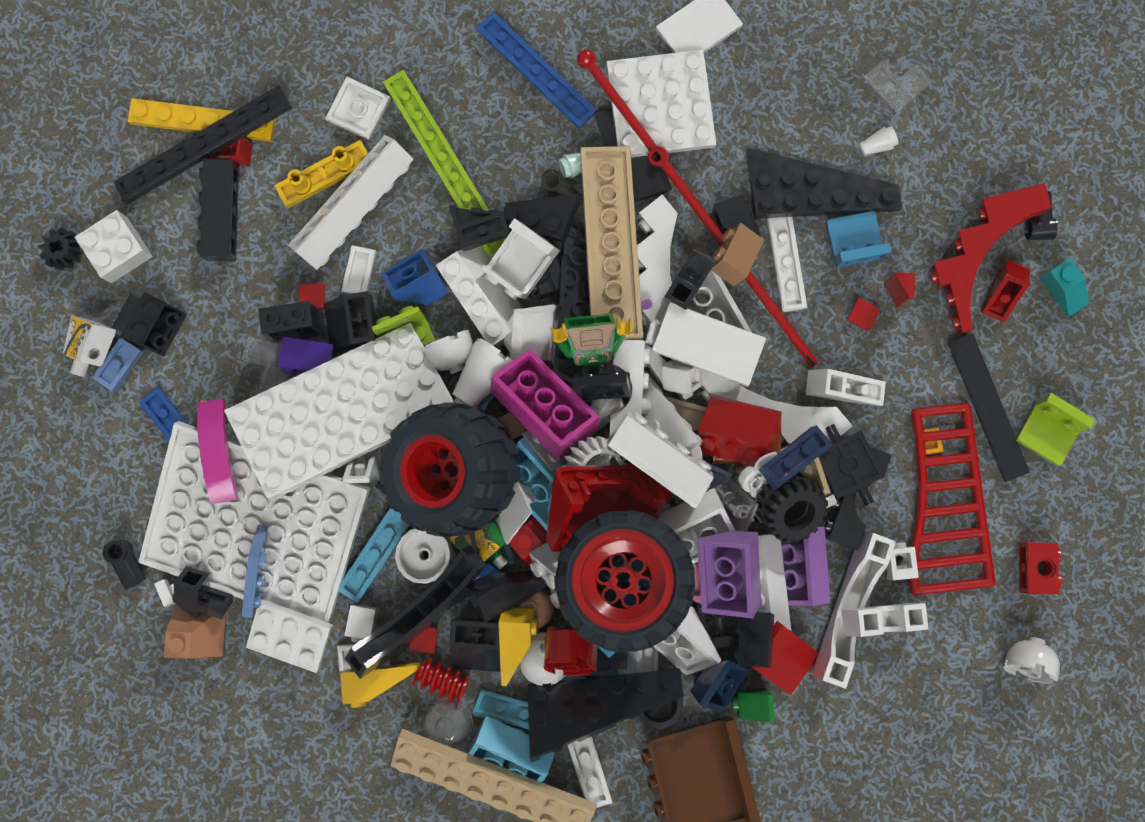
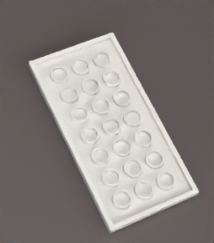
(335, 411)

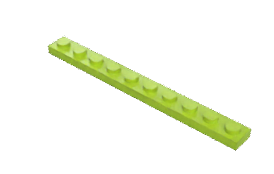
(436, 148)

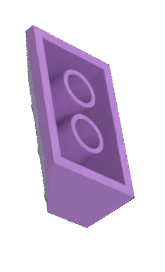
(806, 570)
(730, 573)

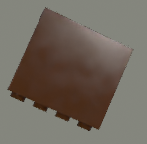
(700, 774)

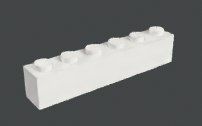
(351, 202)

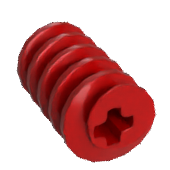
(441, 680)

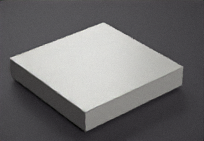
(358, 108)

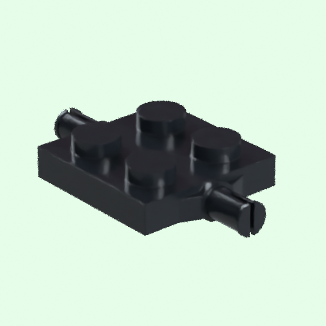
(850, 465)

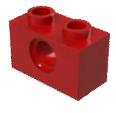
(1029, 578)

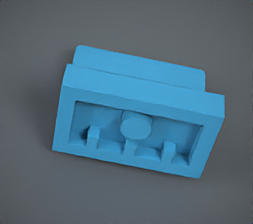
(856, 239)

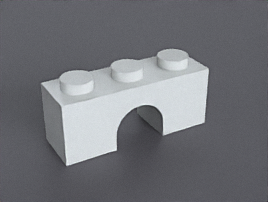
(886, 618)

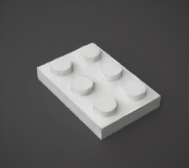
(289, 636)

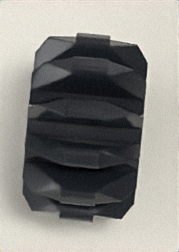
(51, 248)

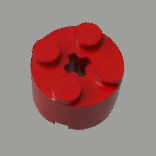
(569, 653)

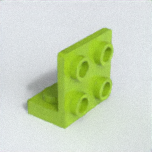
(406, 316)
(1053, 428)

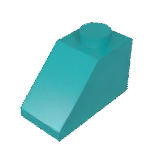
(1067, 286)

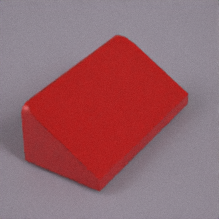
(901, 287)

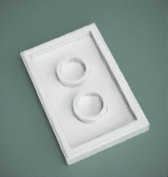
(699, 26)

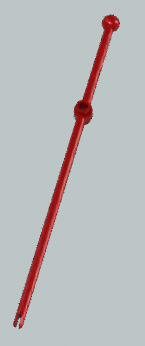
(586, 60)

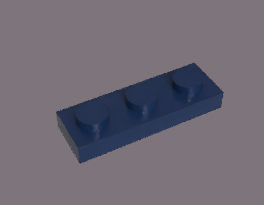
(795, 457)

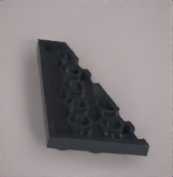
(800, 188)
(571, 299)

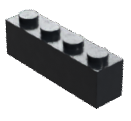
(218, 210)

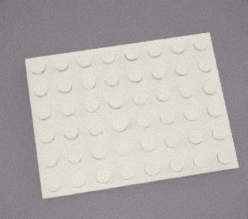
(306, 535)

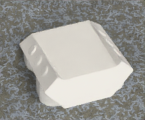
(531, 331)

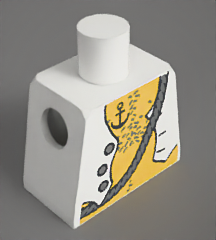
(87, 344)

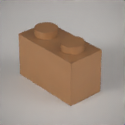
(736, 254)

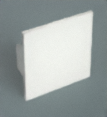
(516, 513)

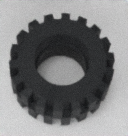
(801, 518)

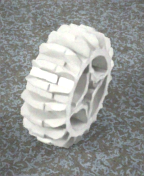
(594, 453)

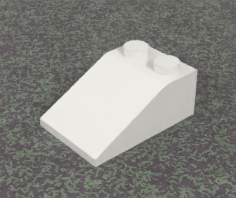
(690, 646)

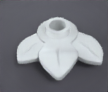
(751, 479)

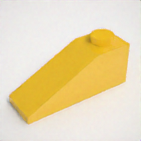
(515, 638)
(359, 691)

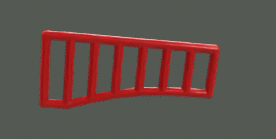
(977, 506)

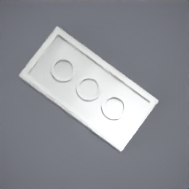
(709, 344)

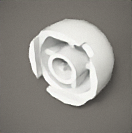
(450, 352)
(1033, 660)
(533, 663)

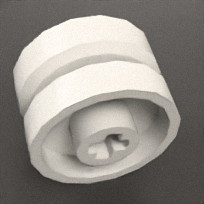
(411, 557)

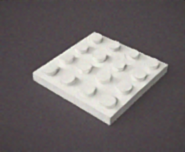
(668, 100)

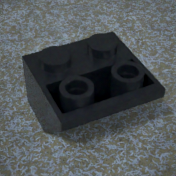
(351, 320)
(148, 321)
(475, 644)

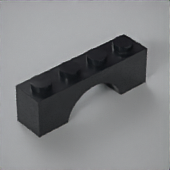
(845, 526)

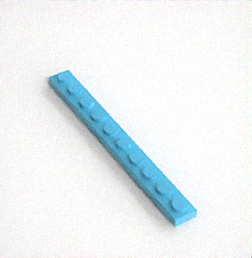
(380, 546)

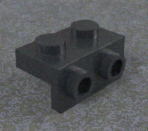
(755, 641)

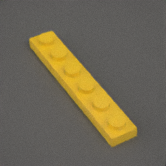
(186, 118)

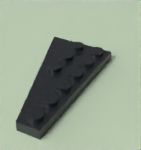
(592, 705)

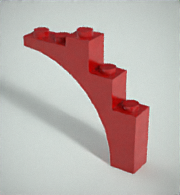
(999, 215)

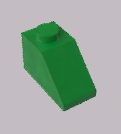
(754, 704)

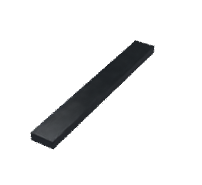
(203, 144)

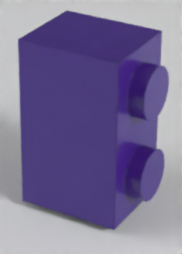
(301, 354)

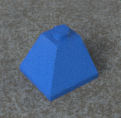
(414, 280)

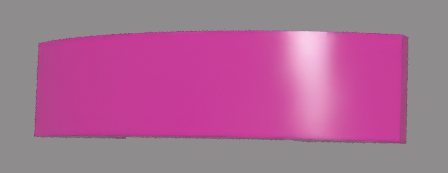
(215, 451)

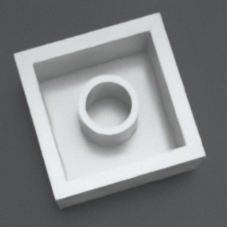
(113, 246)

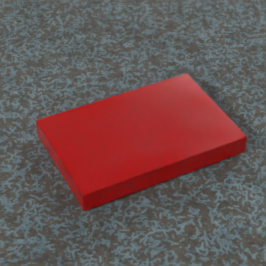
(790, 659)

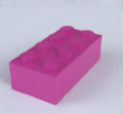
(544, 404)

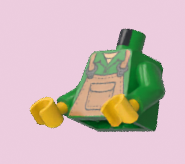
(591, 339)

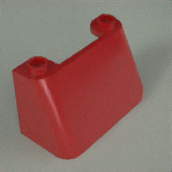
(587, 491)

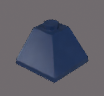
(718, 684)

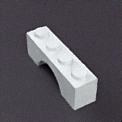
(631, 359)

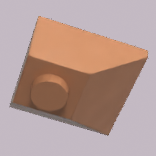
(194, 636)

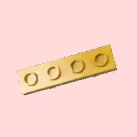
(320, 175)

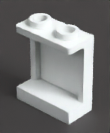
(520, 261)

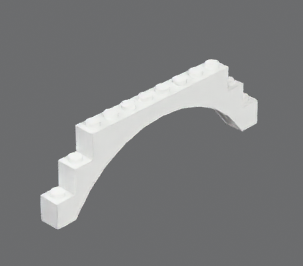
(654, 260)

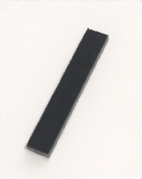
(988, 407)

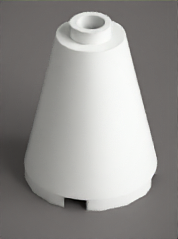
(476, 375)

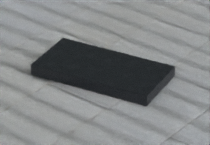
(646, 178)

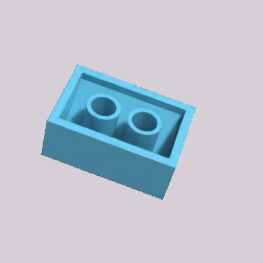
(508, 749)

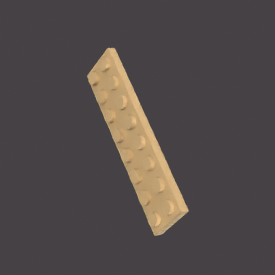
(611, 235)
(487, 781)

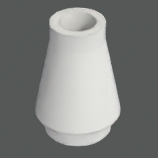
(881, 141)

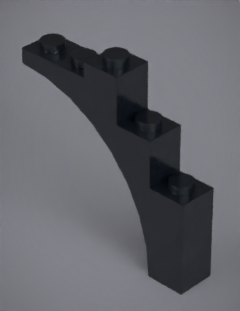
(418, 616)

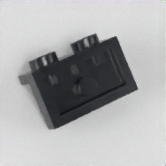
(603, 386)

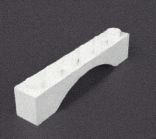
(866, 566)

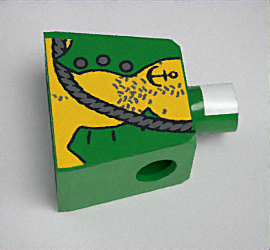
(486, 543)

